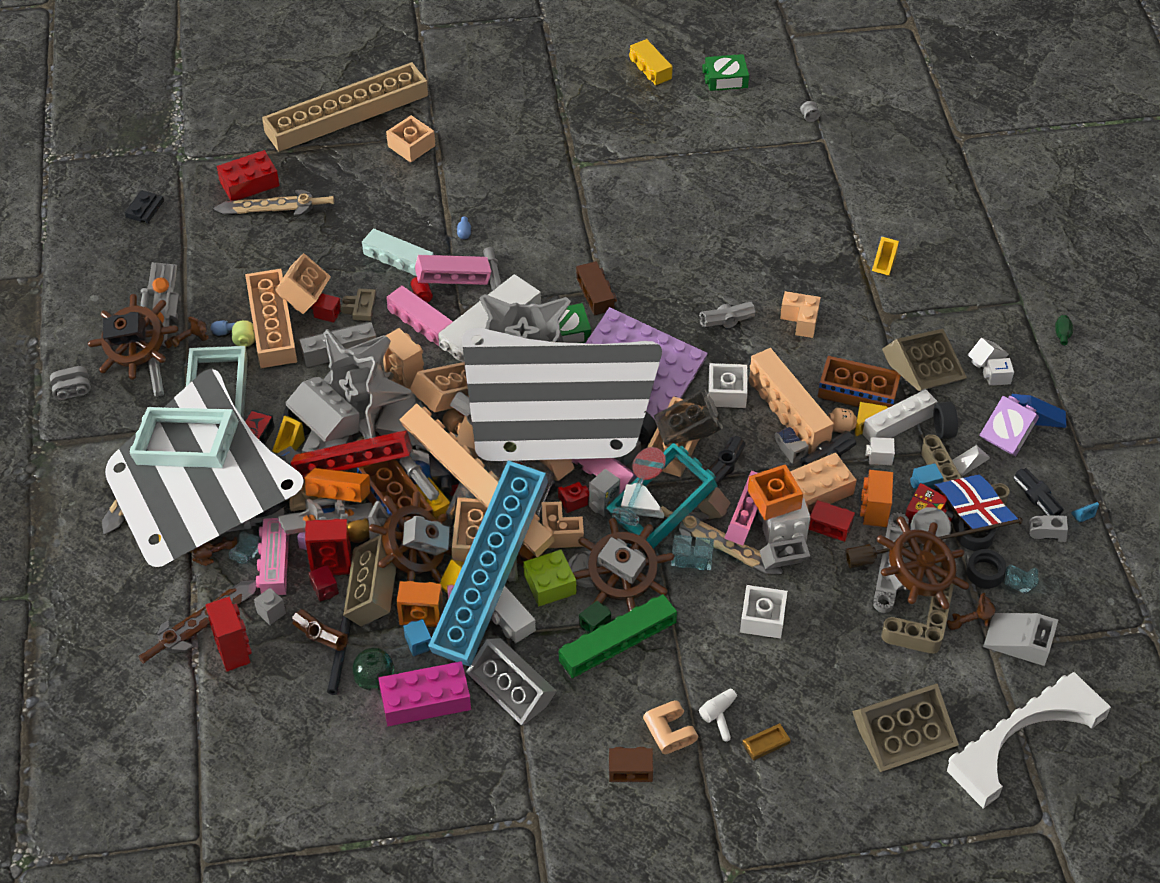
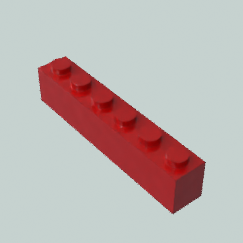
(354, 453)

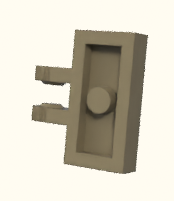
(361, 305)

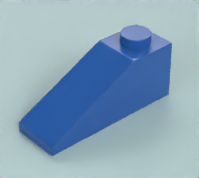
(1048, 414)

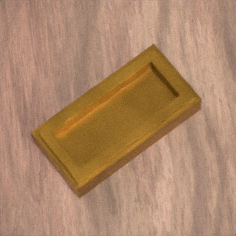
(766, 741)

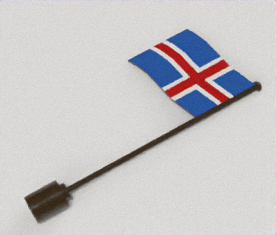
(972, 501)

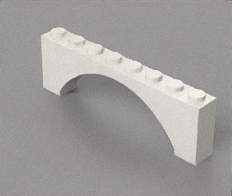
(1066, 701)

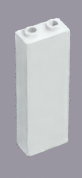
(511, 291)

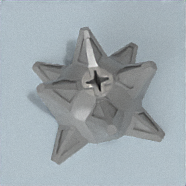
(525, 320)
(361, 381)

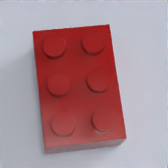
(248, 176)
(329, 545)
(229, 633)

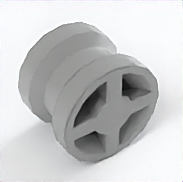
(810, 111)

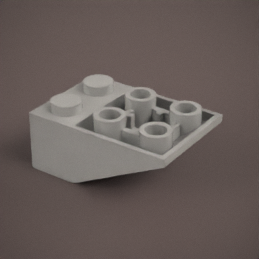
(1022, 635)

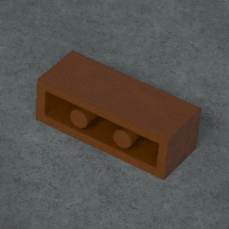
(595, 287)

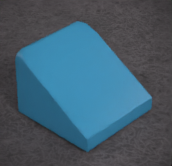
(1086, 512)

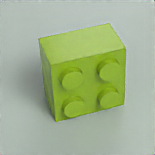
(550, 578)

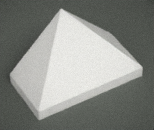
(970, 460)

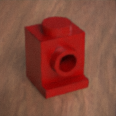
(573, 496)

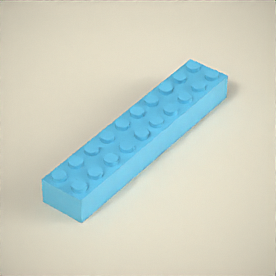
(488, 563)

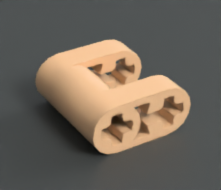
(657, 722)

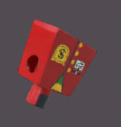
(927, 497)

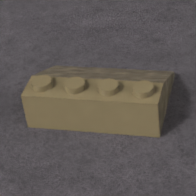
(925, 359)
(906, 727)

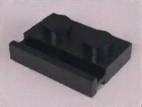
(144, 206)

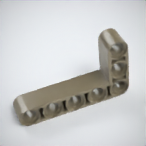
(935, 452)
(923, 633)

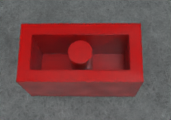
(831, 520)

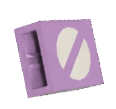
(1009, 425)

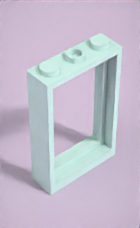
(222, 354)
(214, 459)

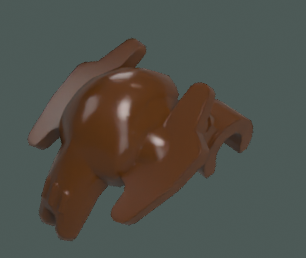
(197, 328)
(204, 552)
(985, 611)

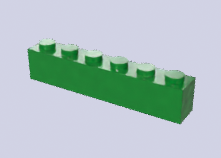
(617, 635)

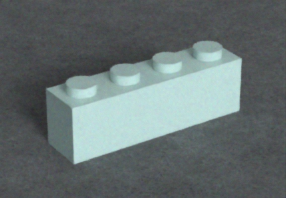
(392, 251)

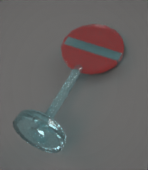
(645, 466)

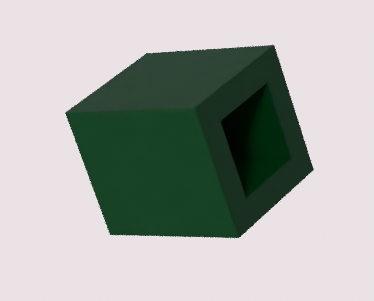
(594, 616)

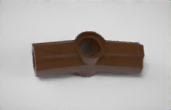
(318, 631)

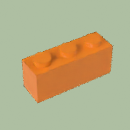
(337, 485)

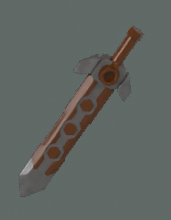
(175, 638)

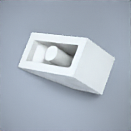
(986, 350)
(644, 504)

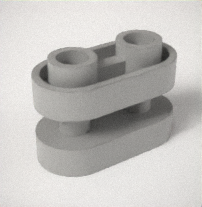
(70, 382)

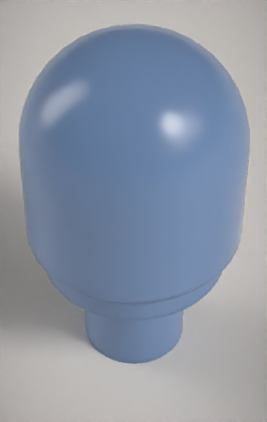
(464, 228)
(221, 327)

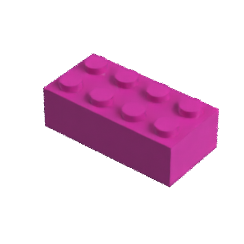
(424, 693)

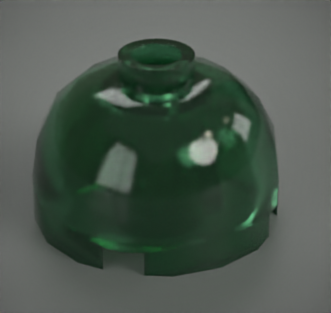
(370, 665)

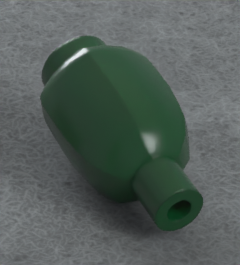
(1064, 329)

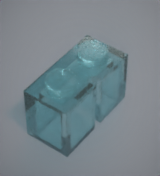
(692, 556)

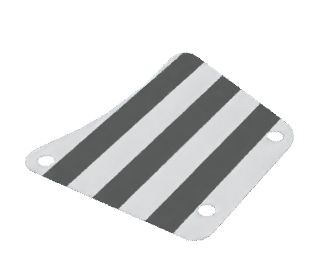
(556, 396)
(197, 502)

